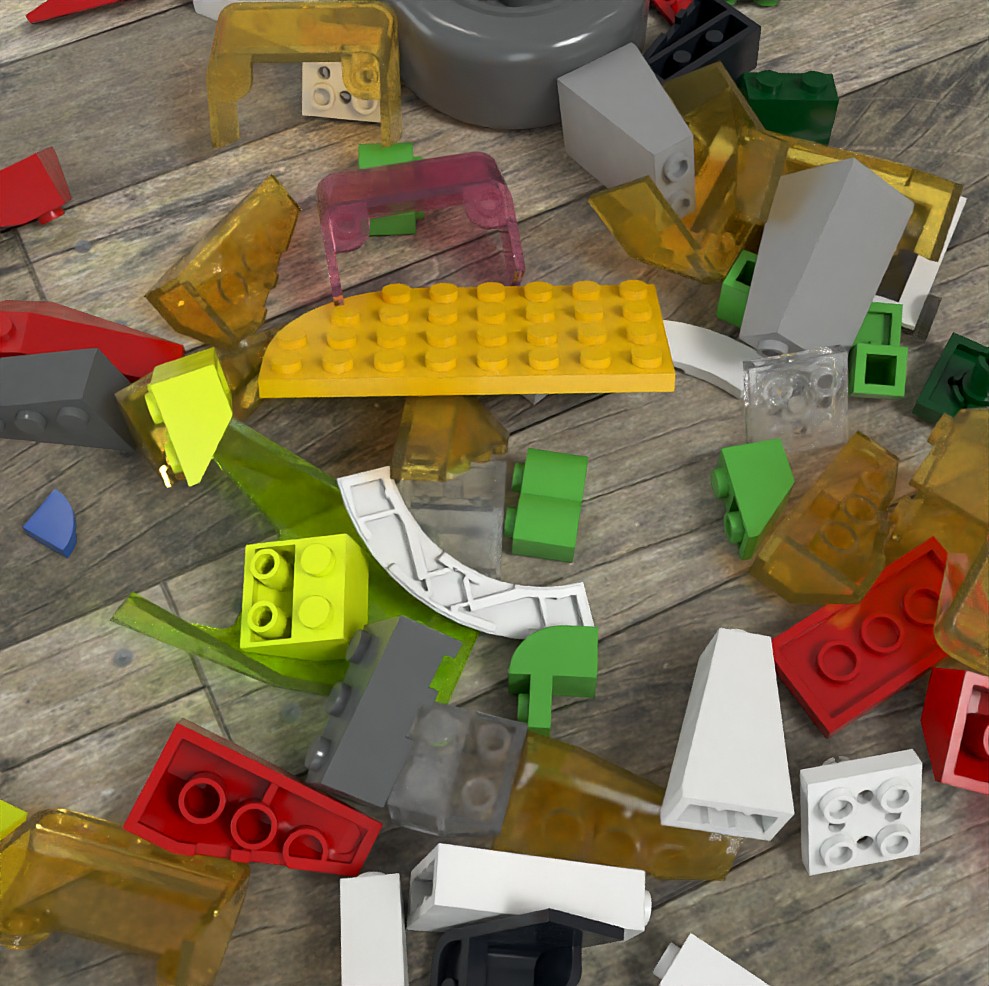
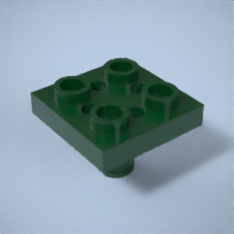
(967, 369)

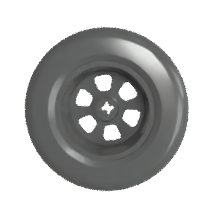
(503, 57)

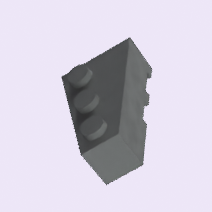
(63, 400)
(376, 708)

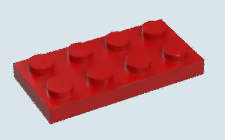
(864, 653)

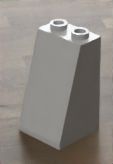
(627, 127)
(822, 258)

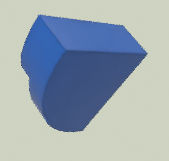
(54, 524)

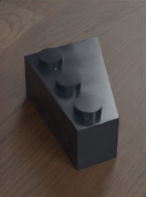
(704, 35)

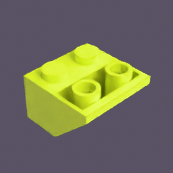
(194, 406)
(304, 597)

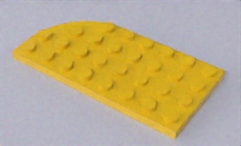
(475, 343)

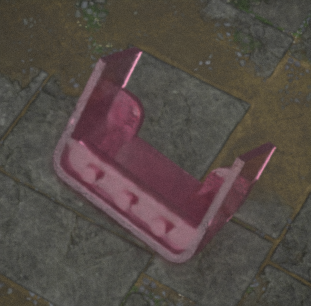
(472, 178)

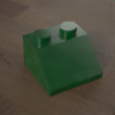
(792, 102)

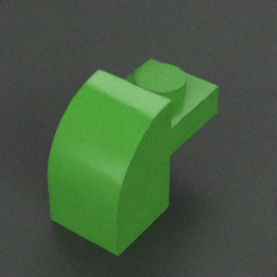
(876, 358)
(550, 664)

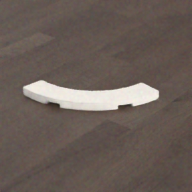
(704, 356)
(443, 581)

